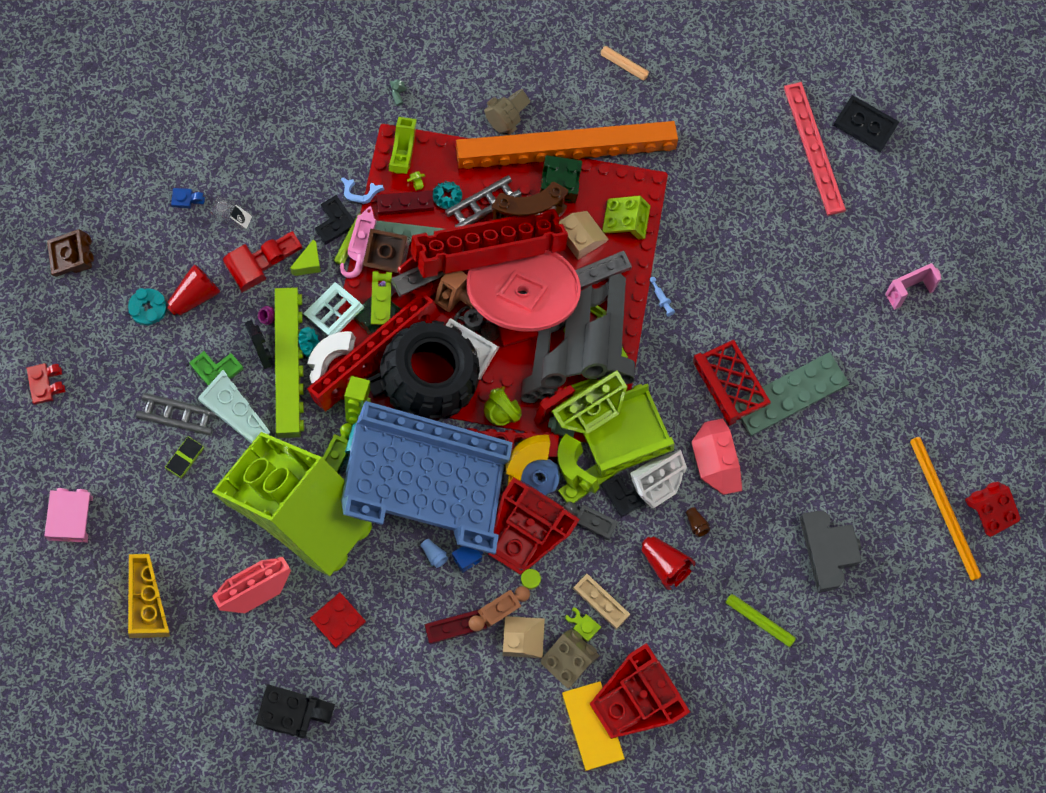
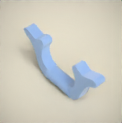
(358, 198)

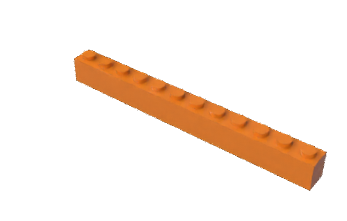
(566, 144)

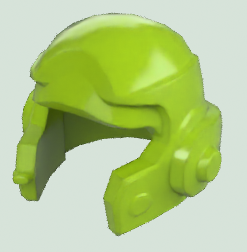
(500, 409)

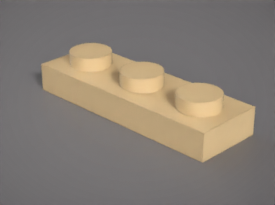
(601, 601)

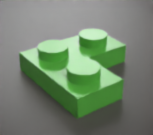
(209, 370)

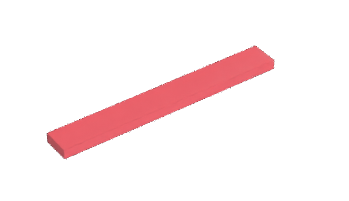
(814, 149)

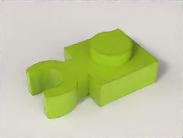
(585, 626)

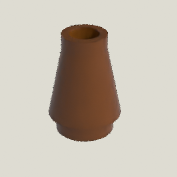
(697, 522)

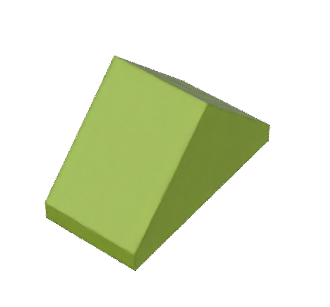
(307, 262)

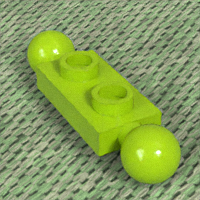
(336, 452)

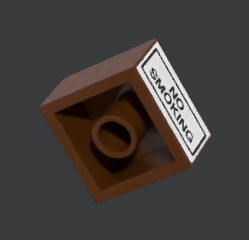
(386, 250)

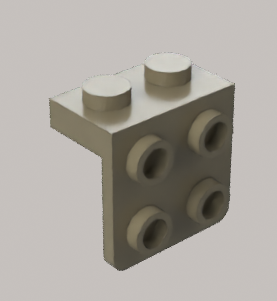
(569, 657)

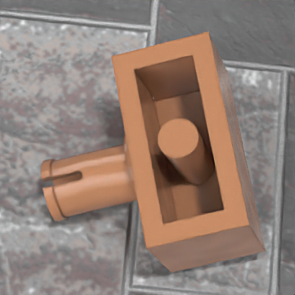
(452, 291)

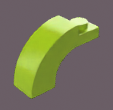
(403, 145)
(568, 455)

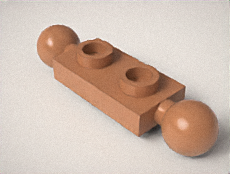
(499, 608)

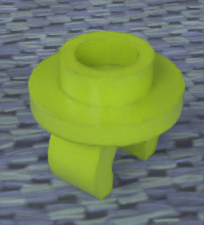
(416, 178)

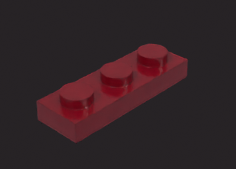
(405, 202)
(450, 627)

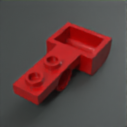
(248, 267)

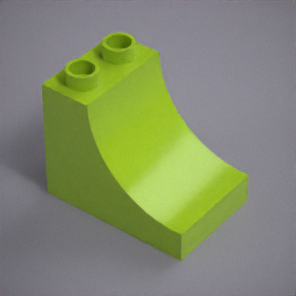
(294, 500)

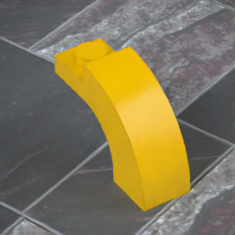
(525, 452)

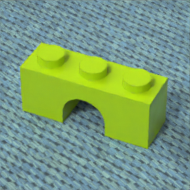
(355, 396)

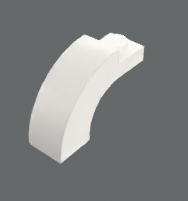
(327, 350)

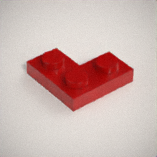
(548, 404)

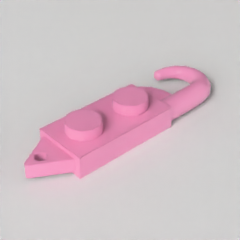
(359, 242)

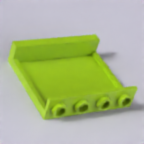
(630, 436)

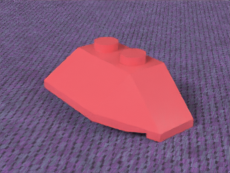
(717, 457)
(252, 586)

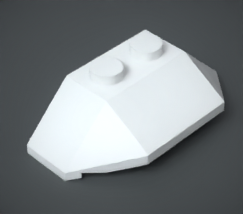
(659, 478)

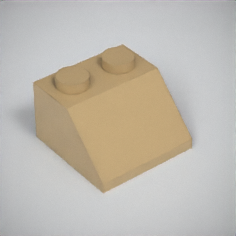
(583, 233)

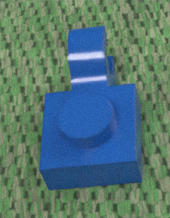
(184, 197)

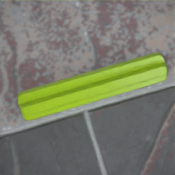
(342, 254)

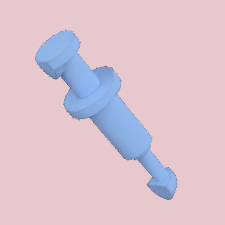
(664, 302)

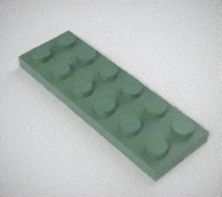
(794, 393)

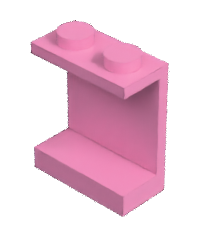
(897, 290)
(67, 515)

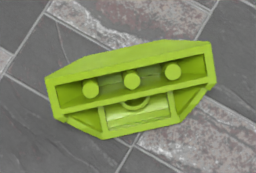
(592, 405)

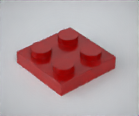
(337, 620)

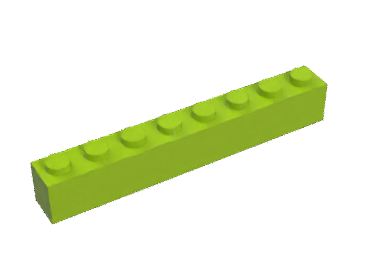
(288, 363)

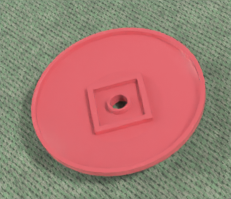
(550, 287)

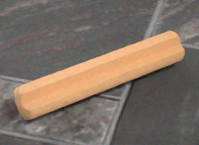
(624, 63)

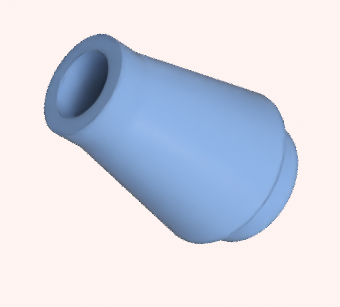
(435, 555)

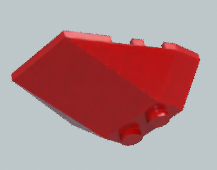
(529, 526)
(638, 696)

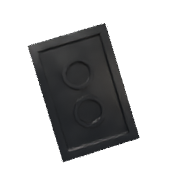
(866, 123)

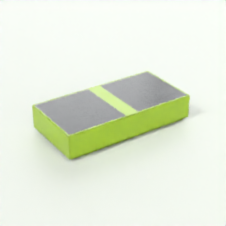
(184, 457)

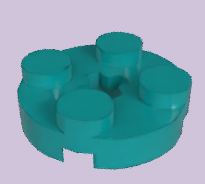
(152, 315)

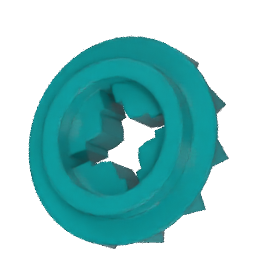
(447, 202)
(305, 335)

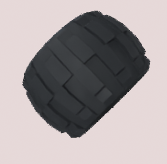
(419, 397)

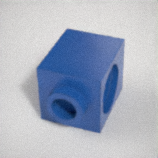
(466, 557)

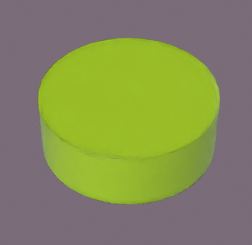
(530, 579)

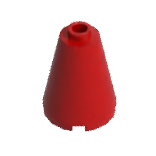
(192, 292)
(668, 562)

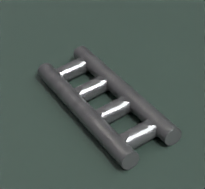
(486, 192)
(170, 404)

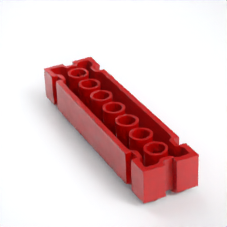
(488, 243)

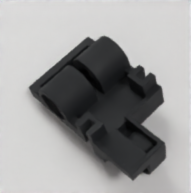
(289, 712)

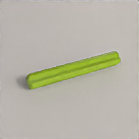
(760, 620)

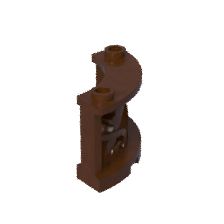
(550, 198)

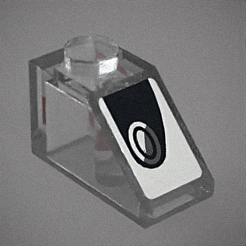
(231, 214)

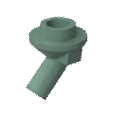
(397, 87)

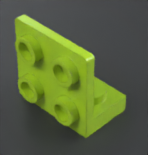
(627, 215)

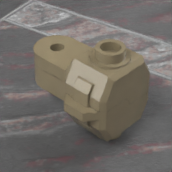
(505, 112)

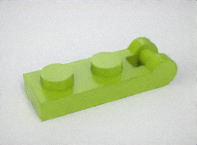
(381, 298)

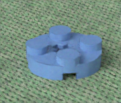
(549, 470)

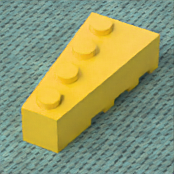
(145, 607)

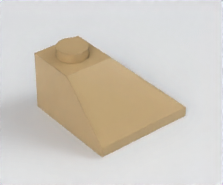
(523, 637)

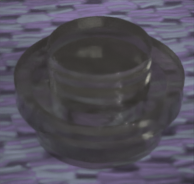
(490, 332)

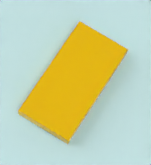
(592, 739)

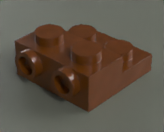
(70, 253)

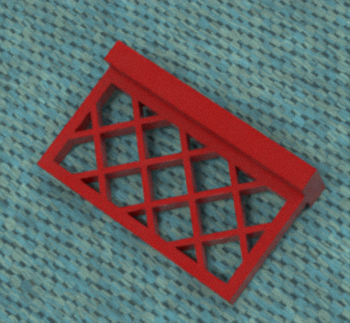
(715, 386)

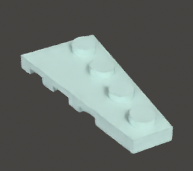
(228, 404)

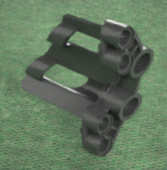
(587, 347)

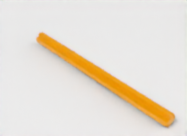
(945, 508)

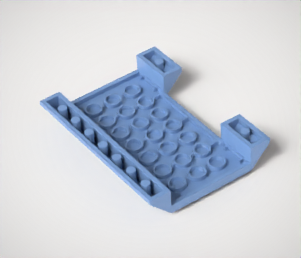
(425, 474)

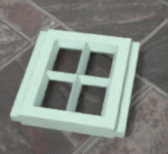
(323, 301)

